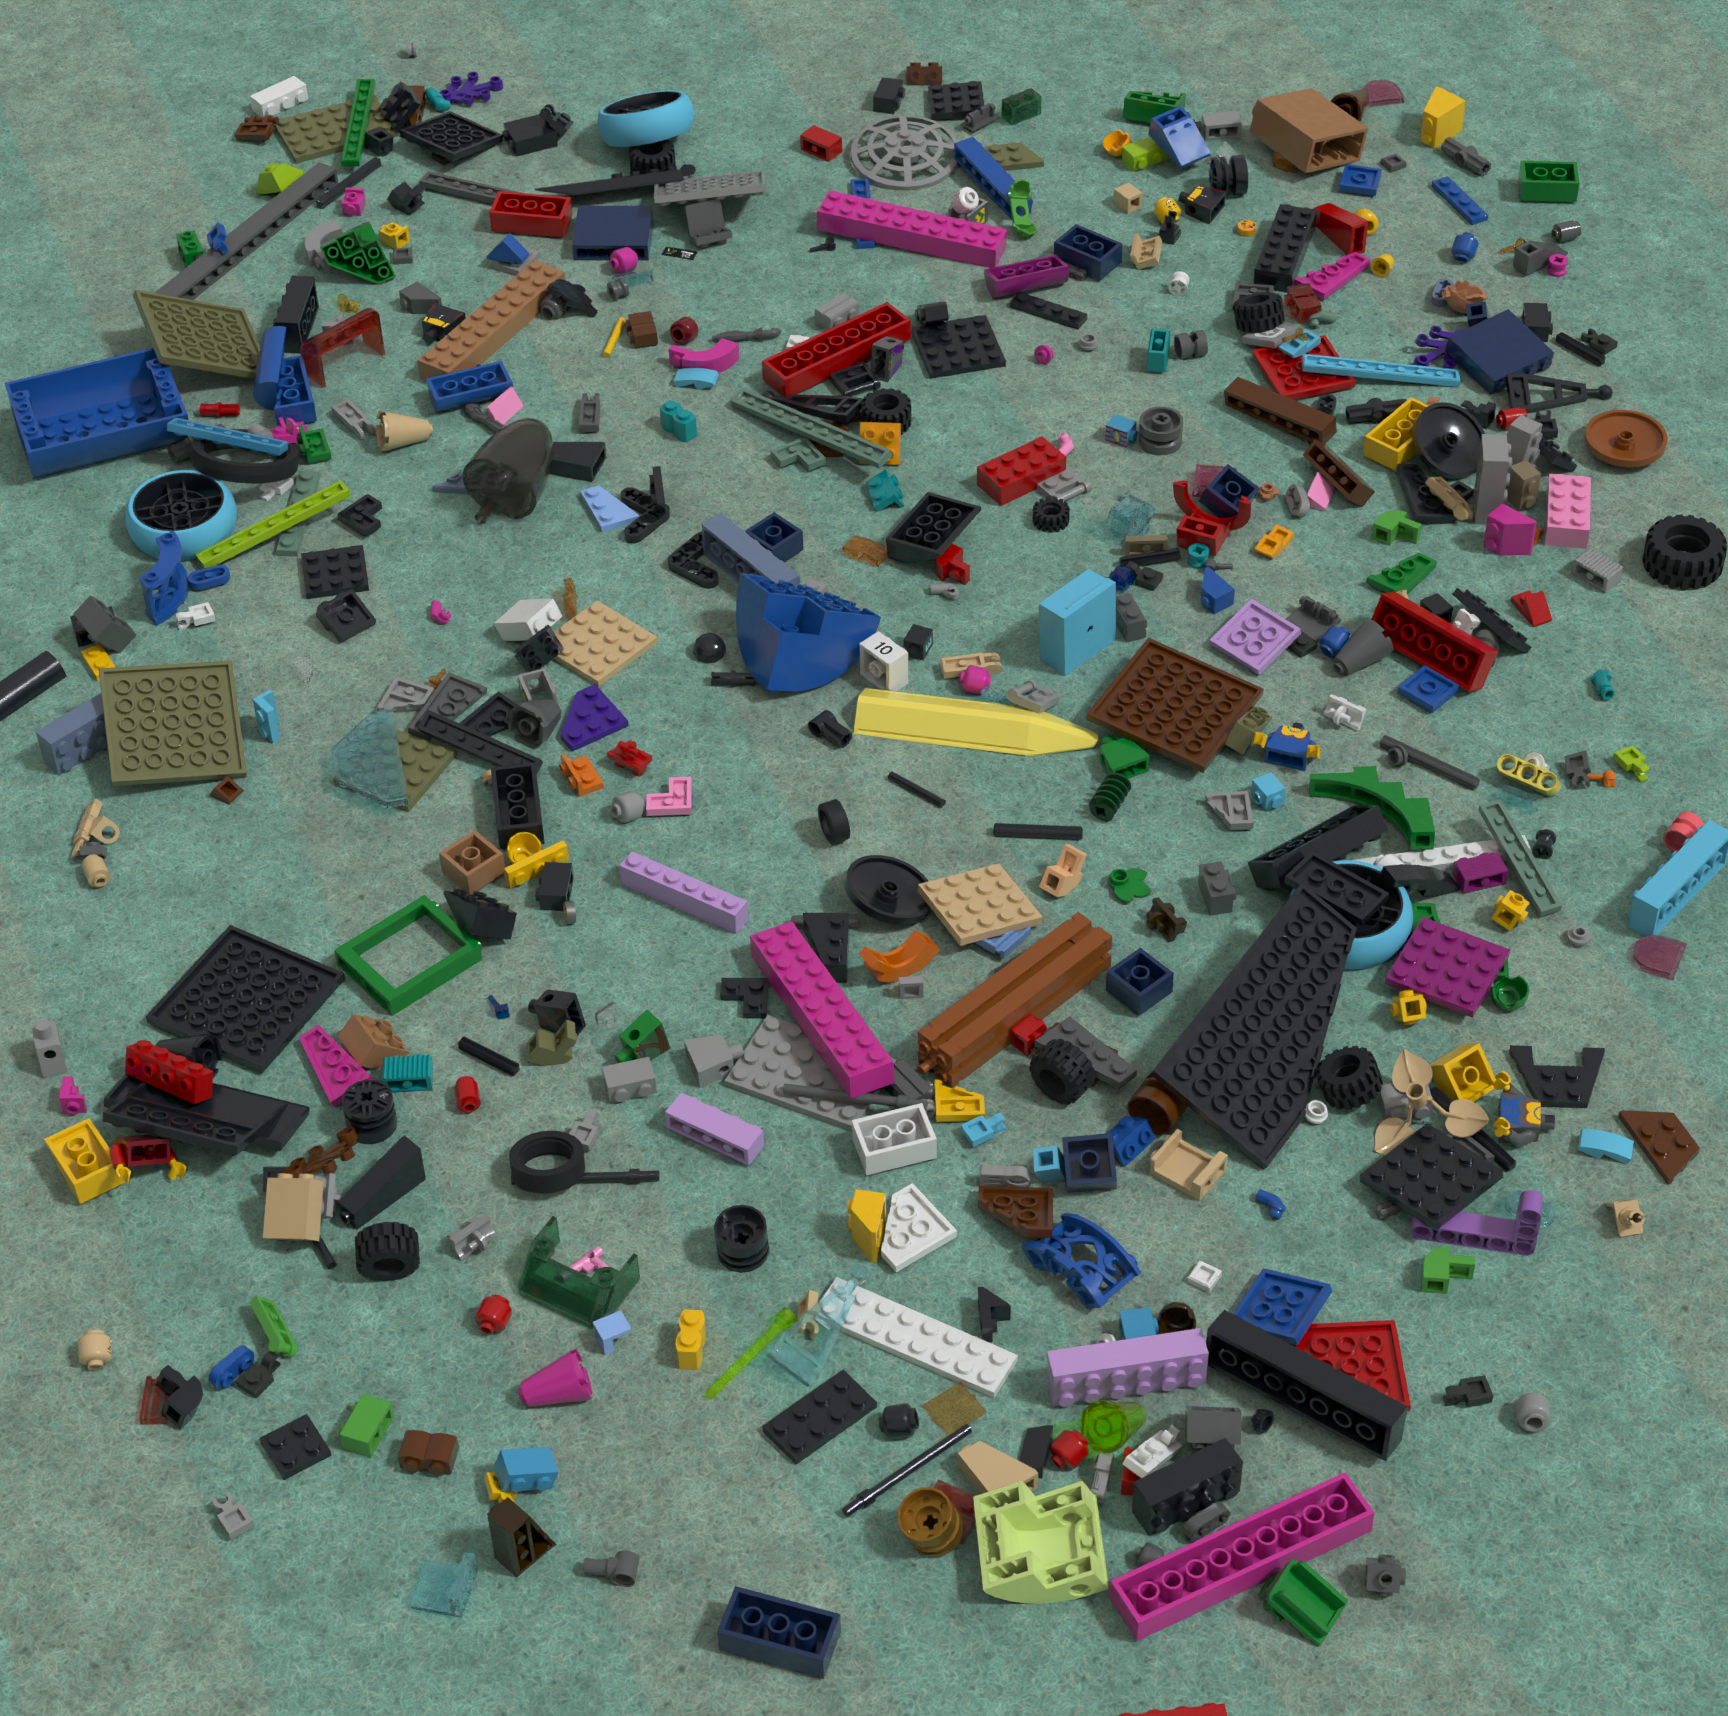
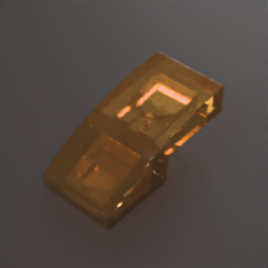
(867, 548)
(570, 598)

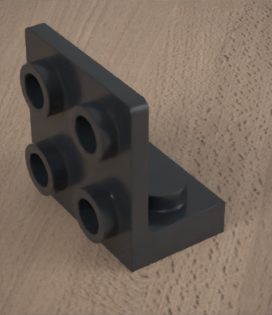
(538, 649)

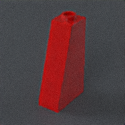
(1342, 228)

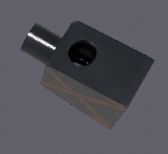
(555, 1008)

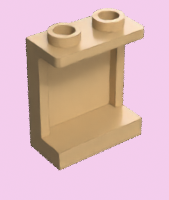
(1187, 1166)

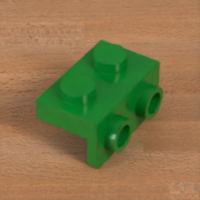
(313, 445)

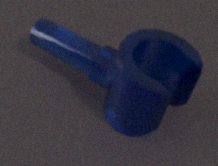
(500, 1010)

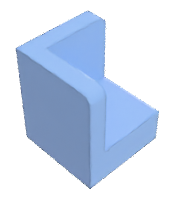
(610, 1328)

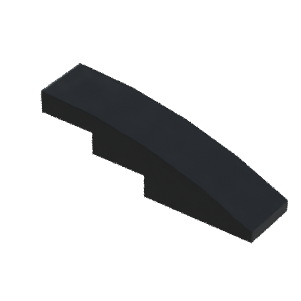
(1420, 878)

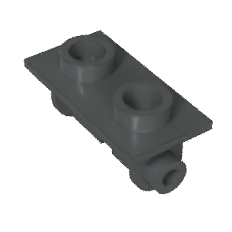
(978, 119)

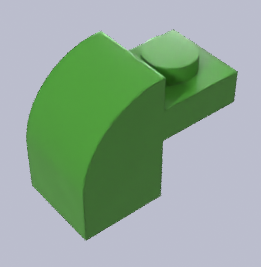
(1393, 525)
(1441, 1266)

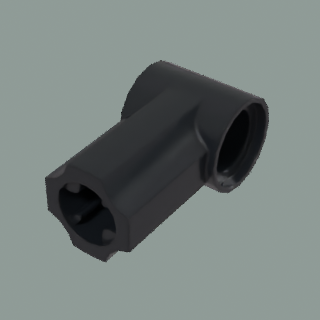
(827, 726)

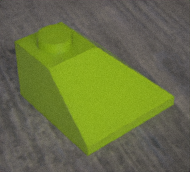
(277, 178)

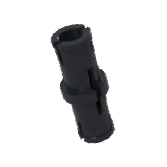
(732, 678)

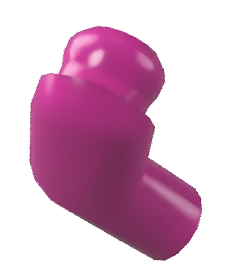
(438, 614)

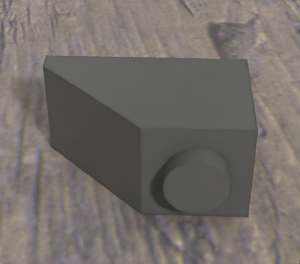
(418, 298)

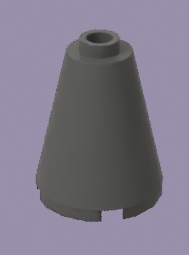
(1363, 648)

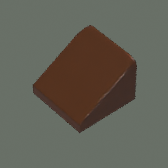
(226, 790)

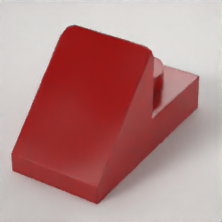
(1532, 607)

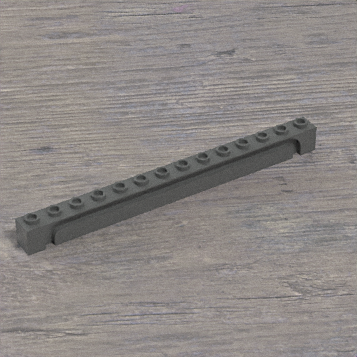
(252, 233)

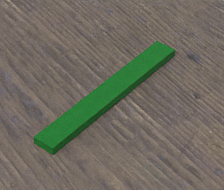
(358, 122)

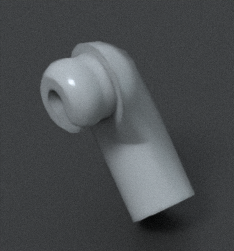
(946, 589)

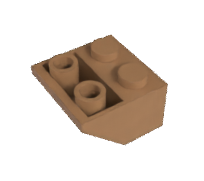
(371, 1041)

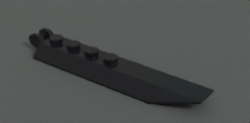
(618, 181)

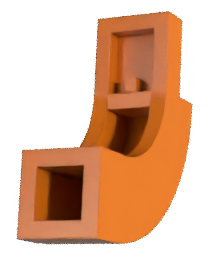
(903, 961)

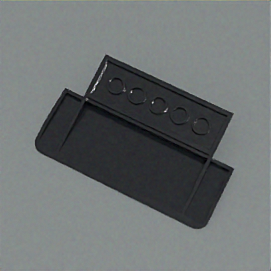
(220, 1123)

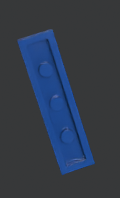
(1459, 200)

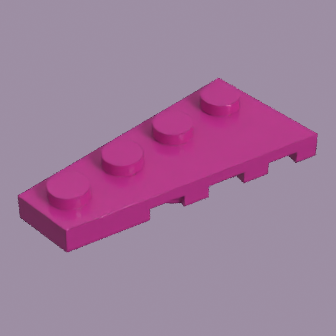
(331, 1063)

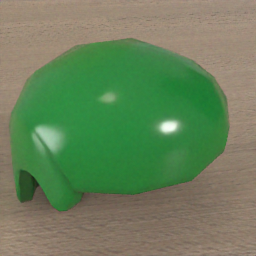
(1510, 993)

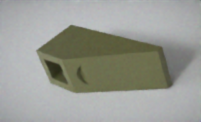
(1244, 729)

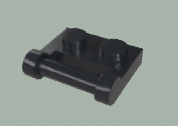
(854, 375)

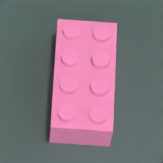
(1567, 511)

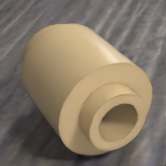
(95, 871)

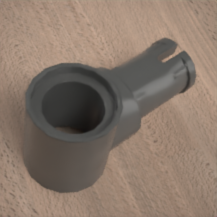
(620, 1569)

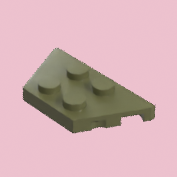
(1014, 156)

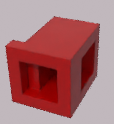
(1026, 1032)

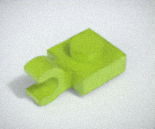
(1632, 759)

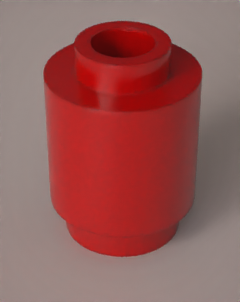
(1508, 416)
(467, 1094)

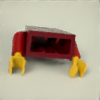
(143, 1151)

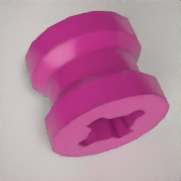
(1557, 265)

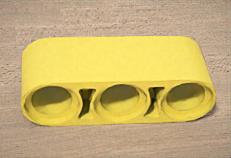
(1521, 767)

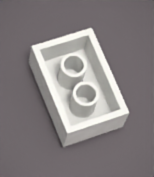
(894, 1139)

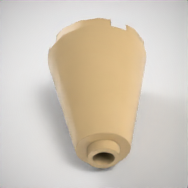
(400, 430)

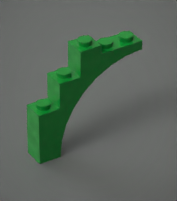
(1363, 787)

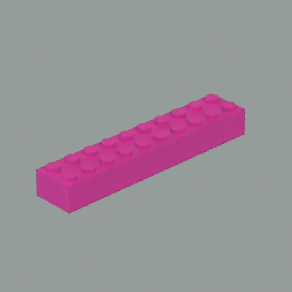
(912, 229)
(822, 1010)
(1240, 1556)

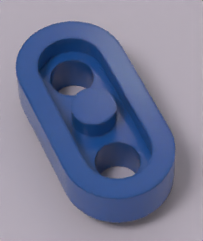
(209, 577)
(231, 1366)

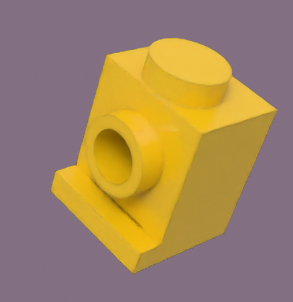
(392, 233)

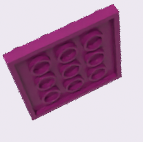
(1447, 966)

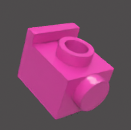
(353, 201)

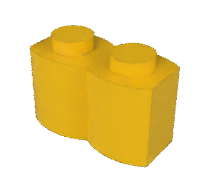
(691, 1339)

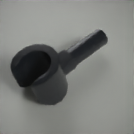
(829, 245)

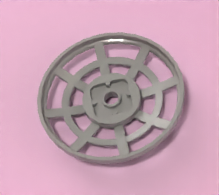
(906, 148)

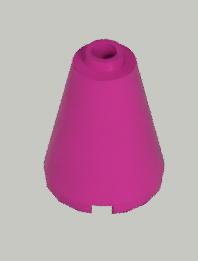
(557, 1382)

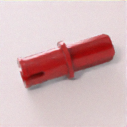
(219, 409)

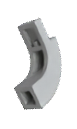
(318, 237)

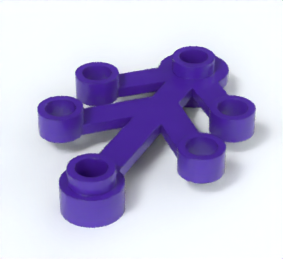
(470, 92)
(1424, 360)

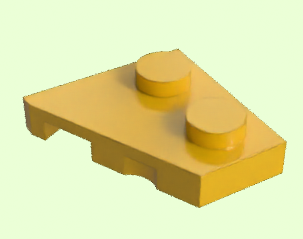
(957, 1103)

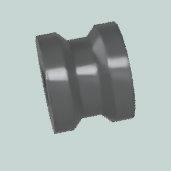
(618, 289)

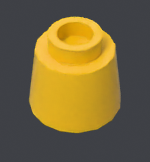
(1382, 265)

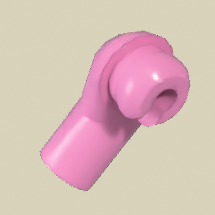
(1065, 443)

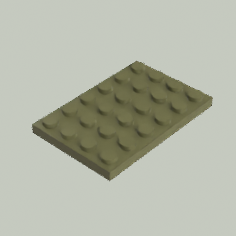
(324, 130)

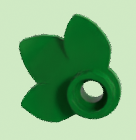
(1129, 884)

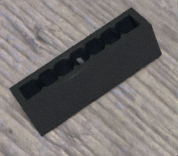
(29, 682)

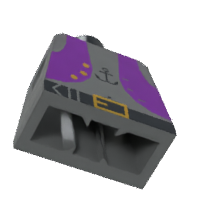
(886, 357)

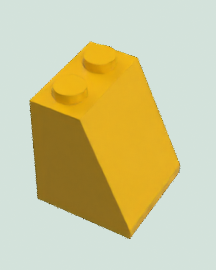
(1442, 117)

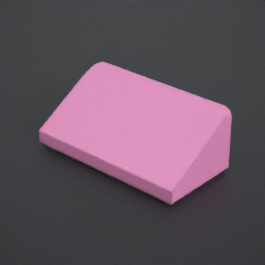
(504, 406)
(1320, 492)

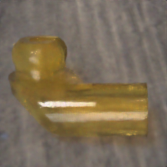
(348, 305)

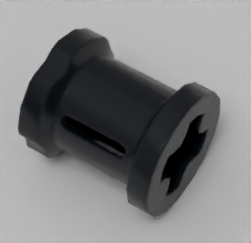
(1545, 845)

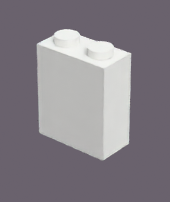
(527, 619)

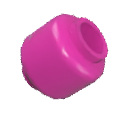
(623, 260)
(974, 679)

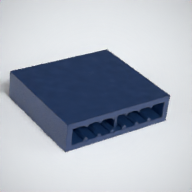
(609, 228)
(1498, 348)

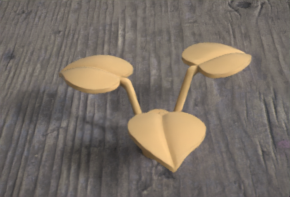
(1411, 1077)

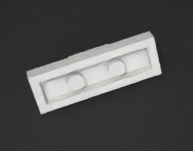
(1154, 1452)

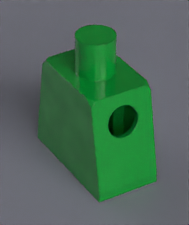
(1123, 757)

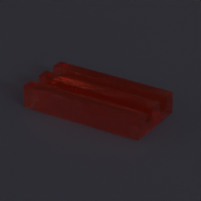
(146, 1401)

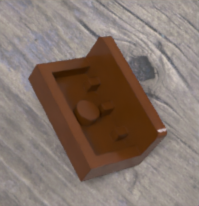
(924, 74)

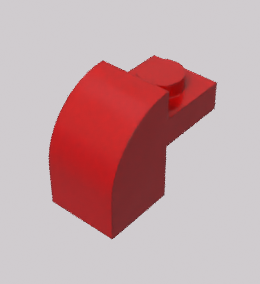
(951, 565)

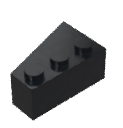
(829, 939)

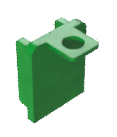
(1304, 1600)

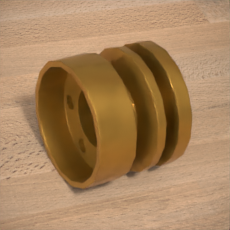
(930, 1522)

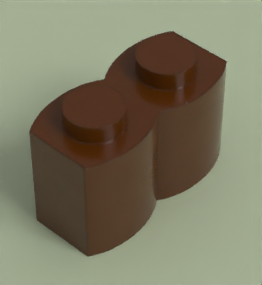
(641, 329)
(428, 1452)

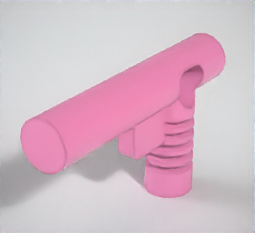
(587, 1263)

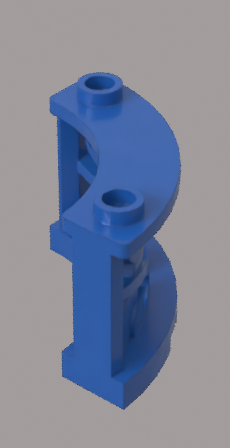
(168, 578)
(1076, 1229)

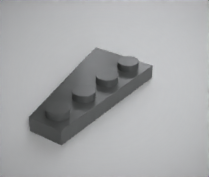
(449, 700)
(1106, 1062)

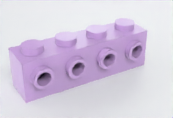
(714, 1128)

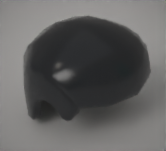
(709, 648)

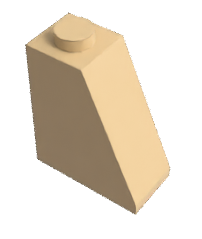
(992, 1469)

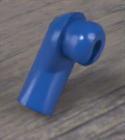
(1273, 1201)

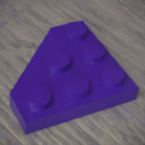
(591, 718)

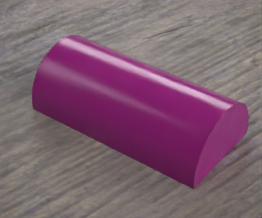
(1026, 275)

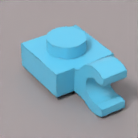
(981, 1130)

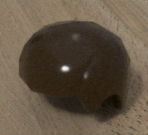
(1176, 1317)

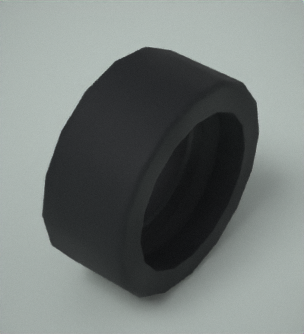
(834, 821)

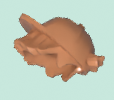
(1462, 294)

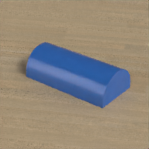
(269, 366)
(468, 386)

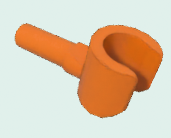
(1608, 778)

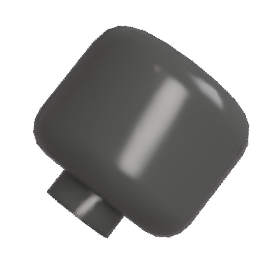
(1148, 1553)

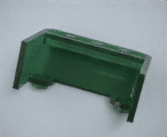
(568, 1290)

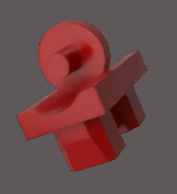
(629, 756)

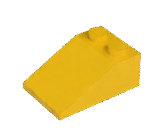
(83, 1160)

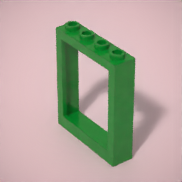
(377, 987)

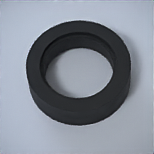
(552, 1179)

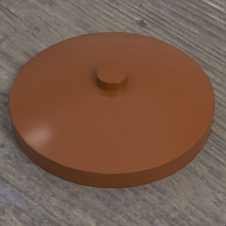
(1625, 438)

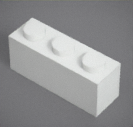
(279, 97)

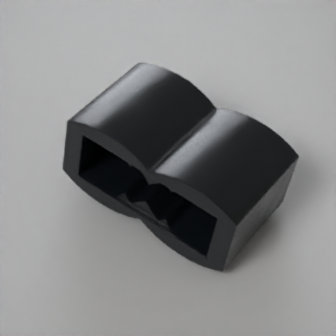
(932, 313)

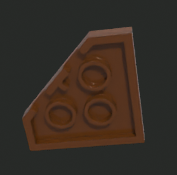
(1021, 1208)

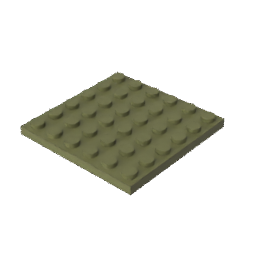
(199, 334)
(172, 723)

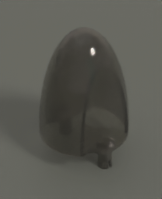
(510, 469)

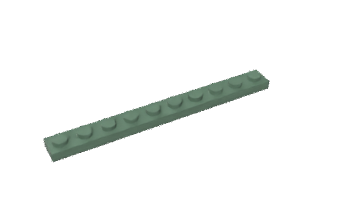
(811, 428)

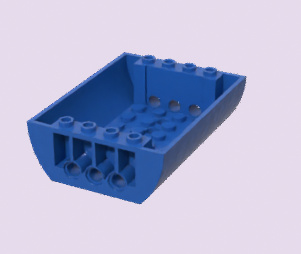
(95, 405)

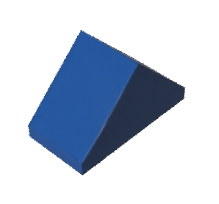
(509, 251)

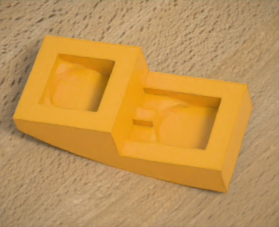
(1275, 542)

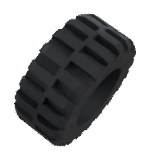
(1681, 569)

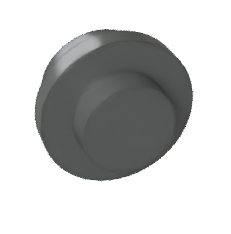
(1397, 755)

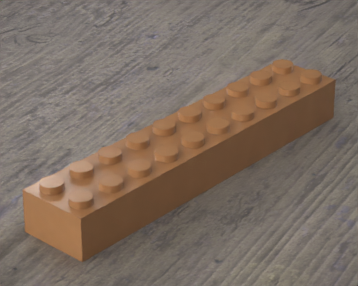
(491, 323)

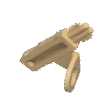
(93, 825)

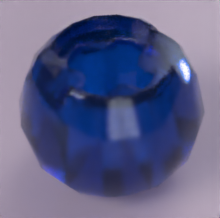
(1123, 577)

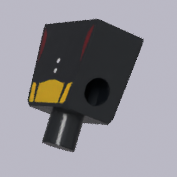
(1203, 203)
(440, 322)

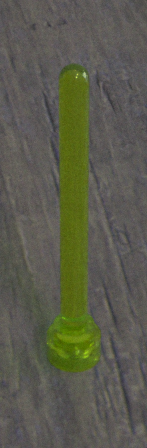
(784, 1320)

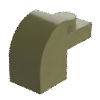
(550, 1048)

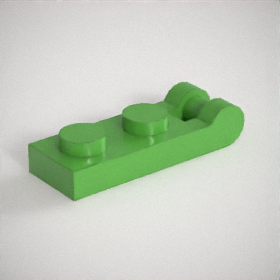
(274, 1327)

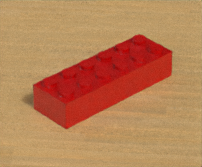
(1434, 641)

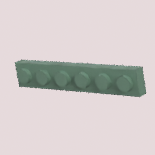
(291, 539)
(1520, 858)

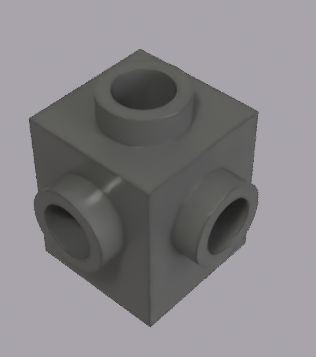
(1382, 1584)

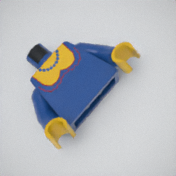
(1288, 746)

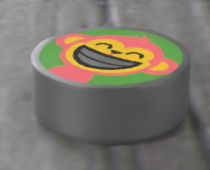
(569, 912)

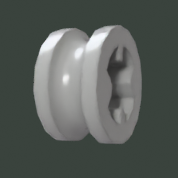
(411, 49)

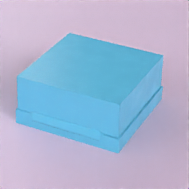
(1077, 621)

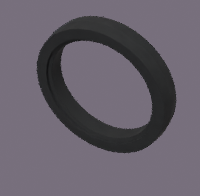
(242, 472)

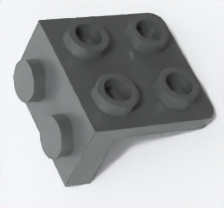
(706, 223)

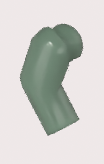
(1321, 316)

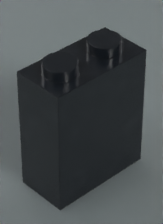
(529, 135)

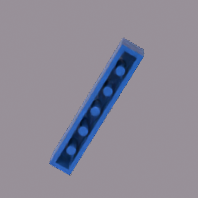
(987, 173)

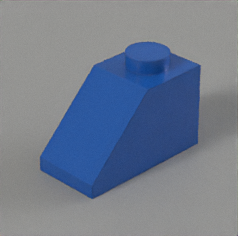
(1216, 592)

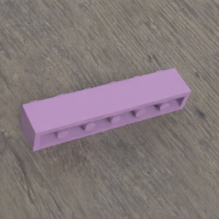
(684, 892)

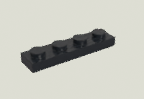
(1048, 310)

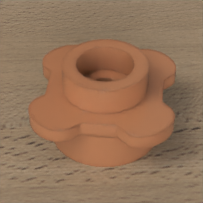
(1267, 492)

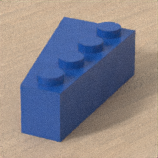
(294, 392)

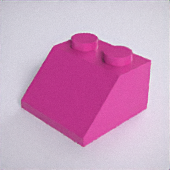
(1509, 532)

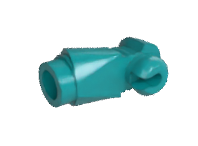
(436, 99)
(1603, 686)

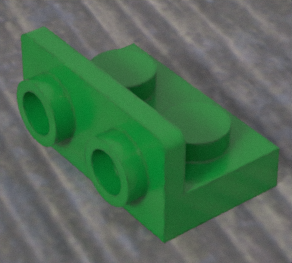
(188, 247)

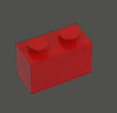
(821, 143)

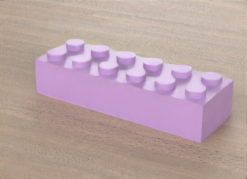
(1127, 1367)

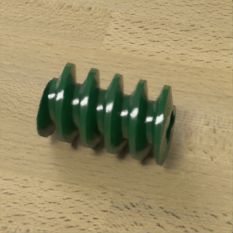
(1109, 796)

